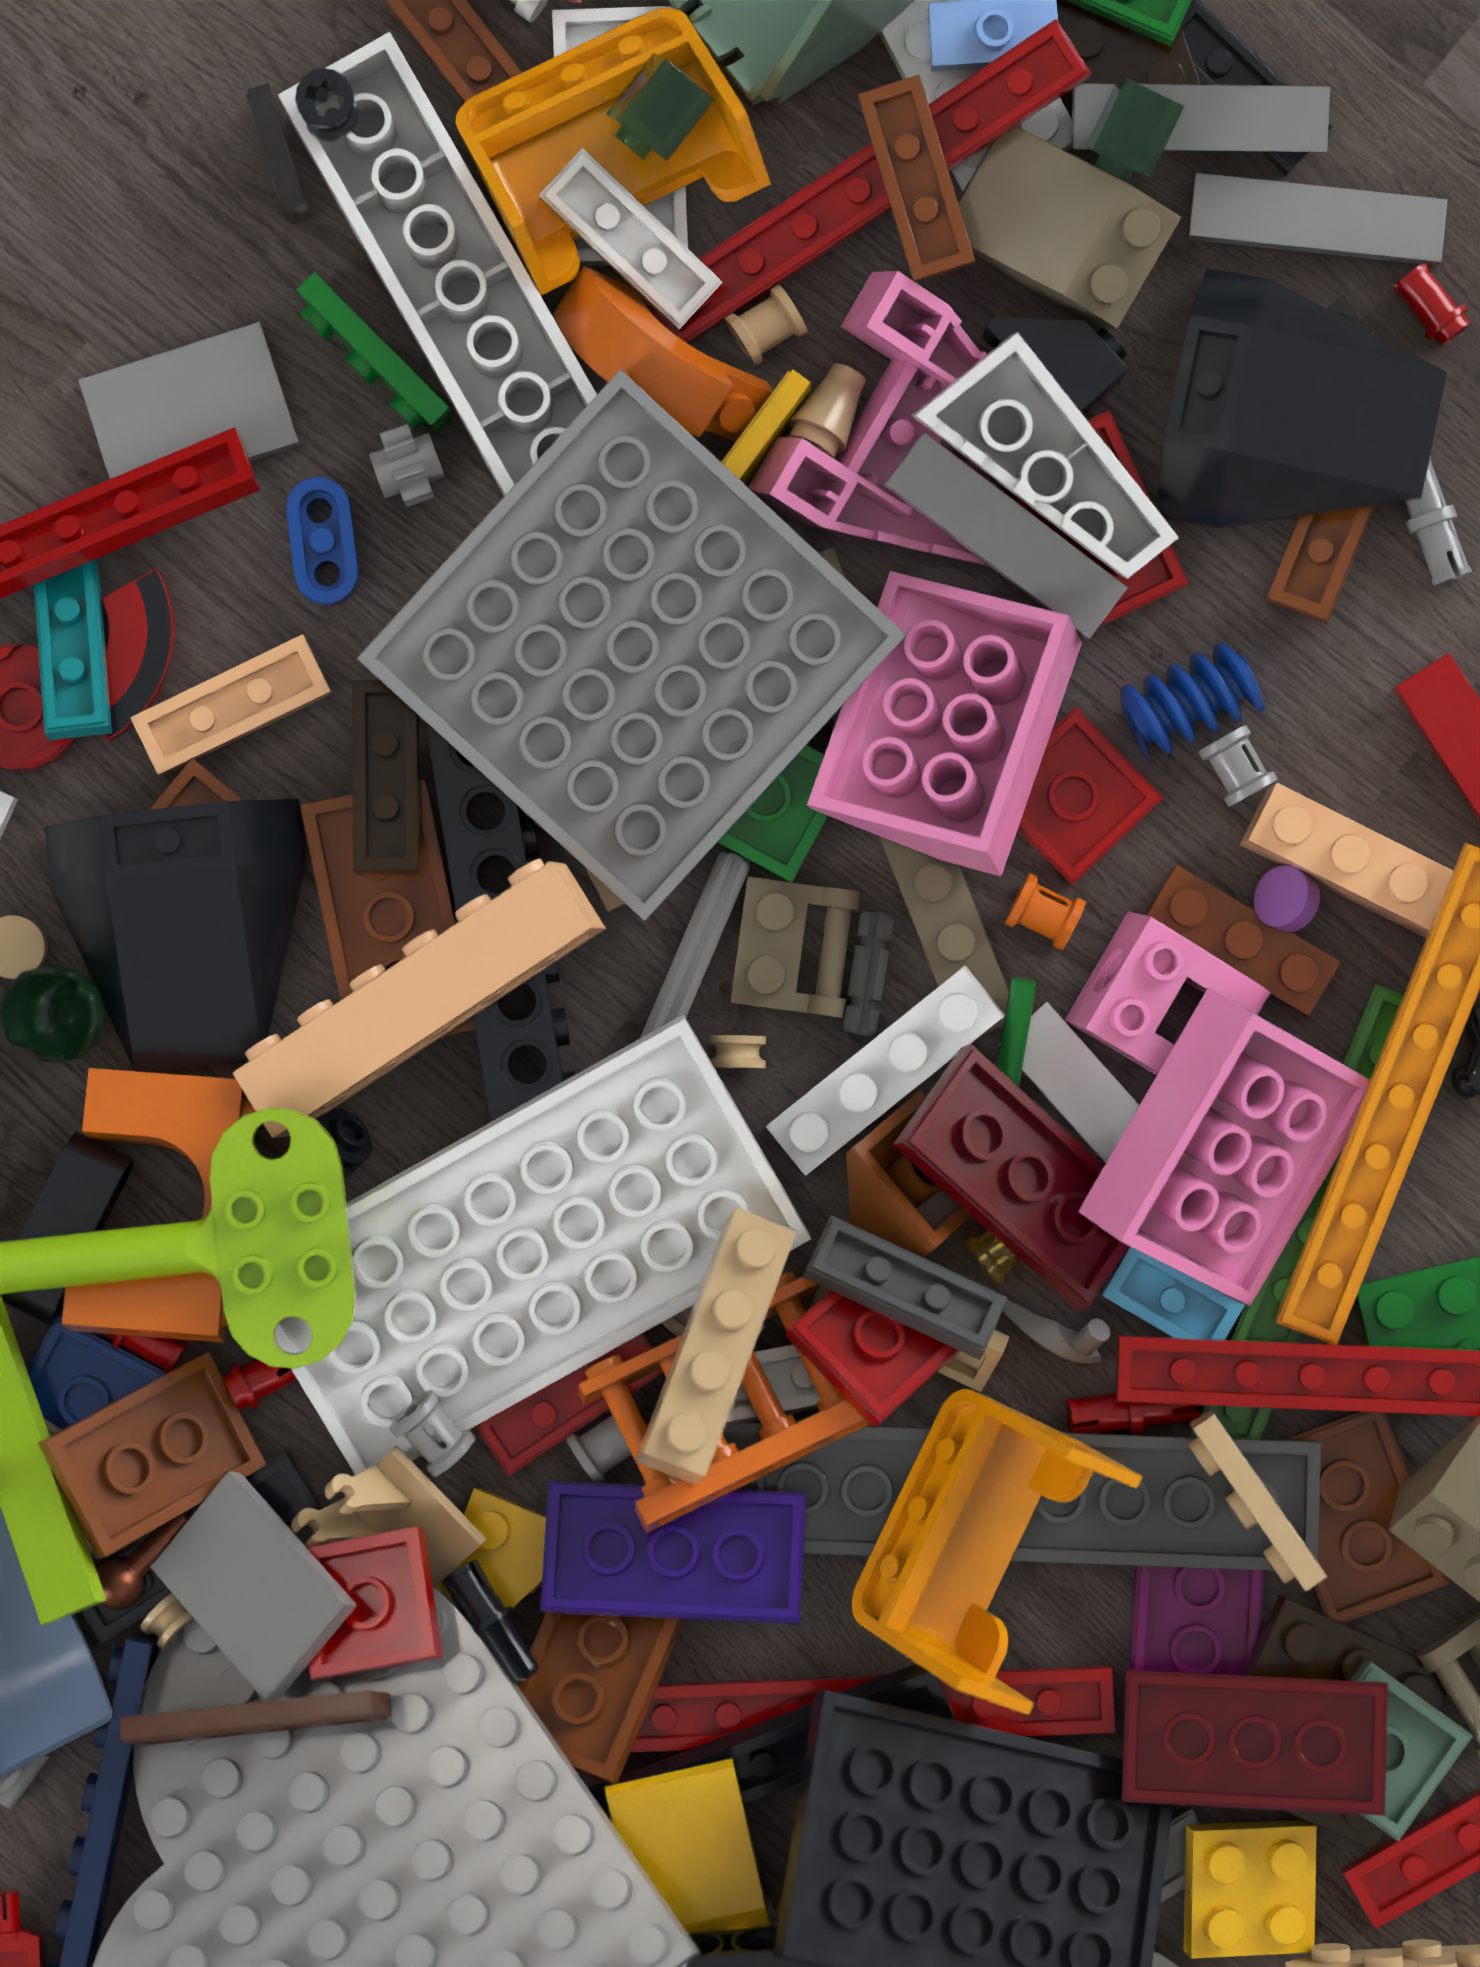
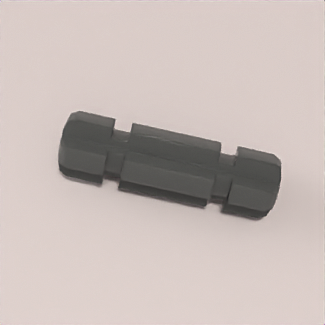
(868, 973)

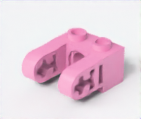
(1139, 983)

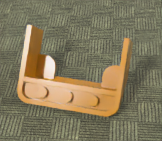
(958, 1532)

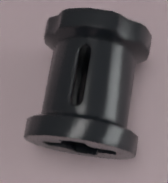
(318, 87)

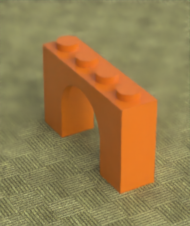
(174, 1114)

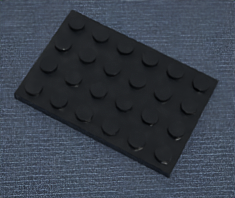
(964, 1848)

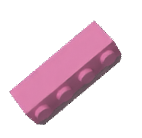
(949, 723)
(1227, 1148)

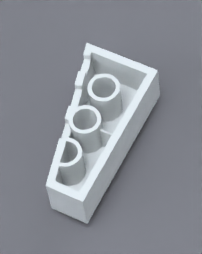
(1041, 448)

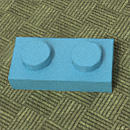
(1170, 1298)

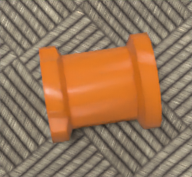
(1045, 911)

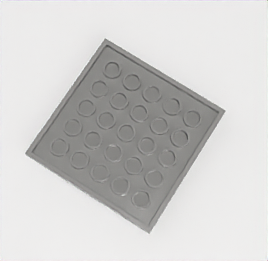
(631, 645)

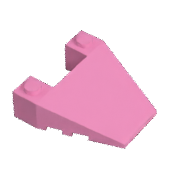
(849, 492)

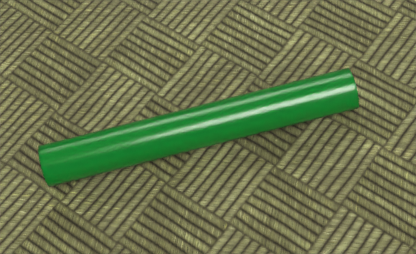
(1016, 1028)

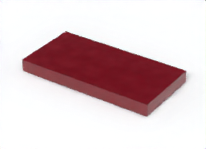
(1013, 1174)
(1255, 1742)

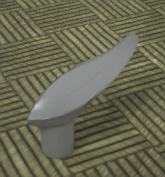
(1057, 1339)

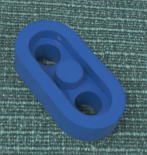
(323, 542)

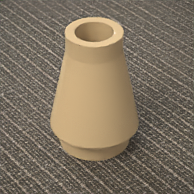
(830, 410)

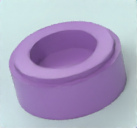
(1286, 898)

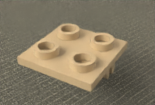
(391, 1499)

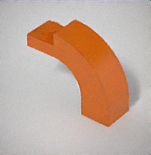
(617, 331)

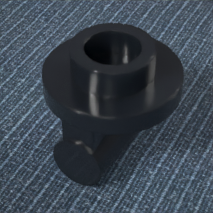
(350, 1138)

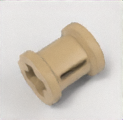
(766, 325)

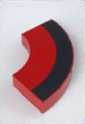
(137, 647)

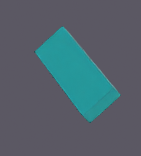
(72, 654)

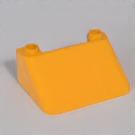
(545, 116)

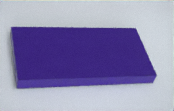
(714, 1564)

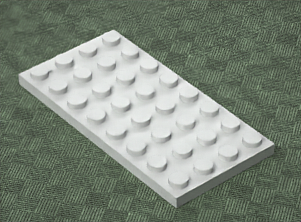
(538, 1243)

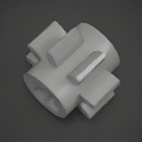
(406, 465)

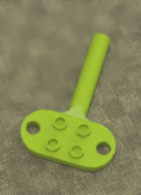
(270, 1241)

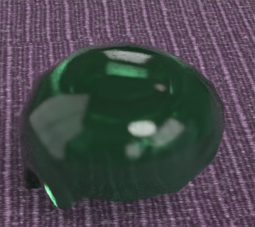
(53, 1013)

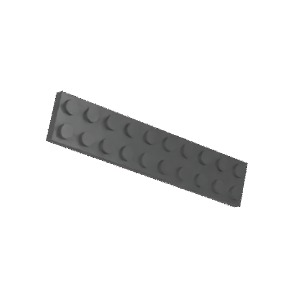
(1168, 1521)

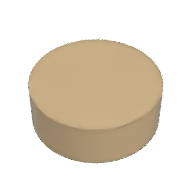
(21, 946)

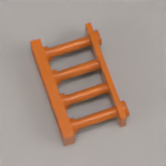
(730, 1469)

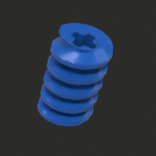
(1190, 698)

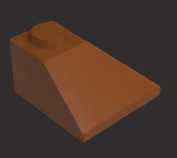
(893, 1195)

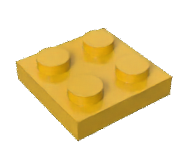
(1249, 1888)

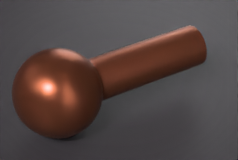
(123, 1578)

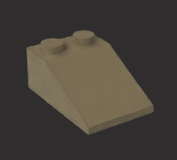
(1064, 227)

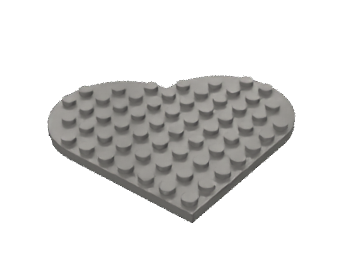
(384, 1839)

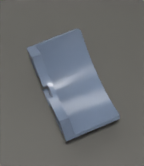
(46, 1674)

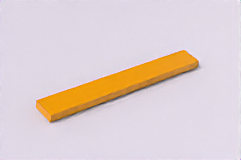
(1390, 1114)

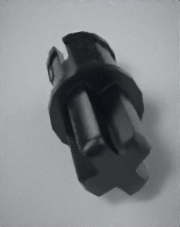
(491, 1620)

